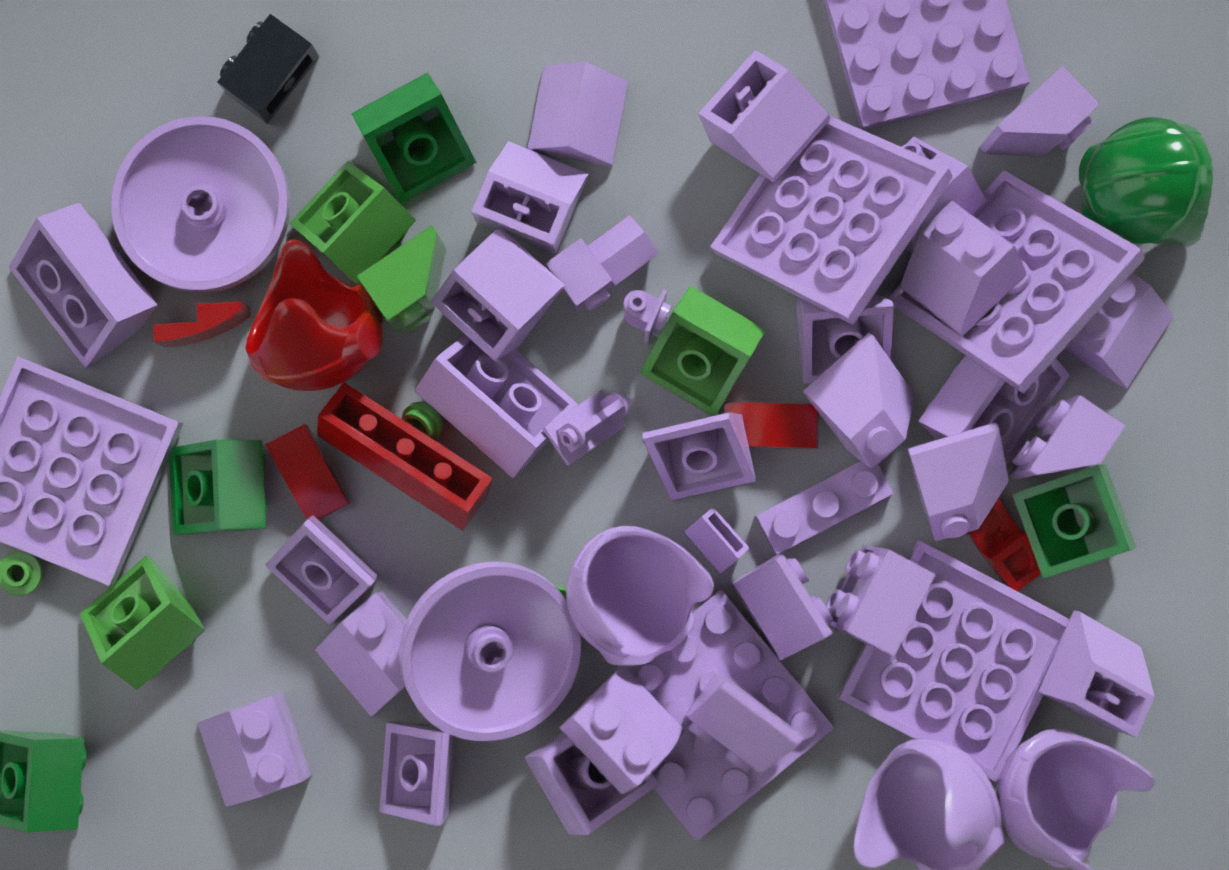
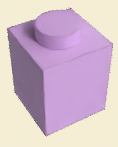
(582, 275)

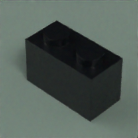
(267, 67)

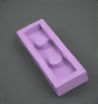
(823, 505)

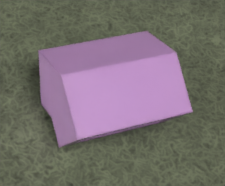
(623, 249)
(716, 540)

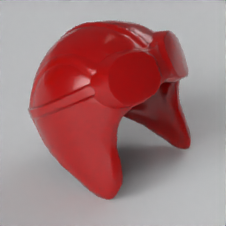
(311, 325)

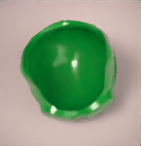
(1149, 182)

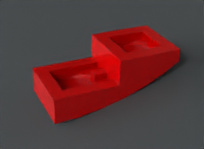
(211, 321)
(778, 424)
(307, 473)
(1006, 548)

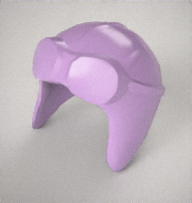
(634, 594)
(1062, 794)
(929, 809)

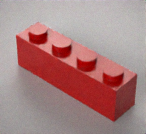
(403, 456)

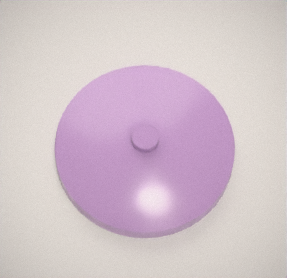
(200, 204)
(489, 651)

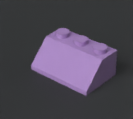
(81, 283)
(980, 398)
(494, 402)

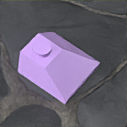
(827, 338)
(864, 401)
(960, 479)

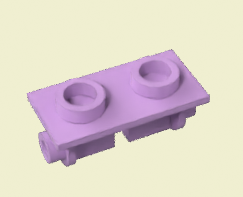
(646, 312)
(588, 425)

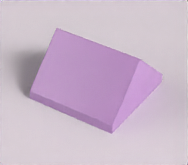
(578, 113)
(701, 455)
(321, 570)
(417, 772)

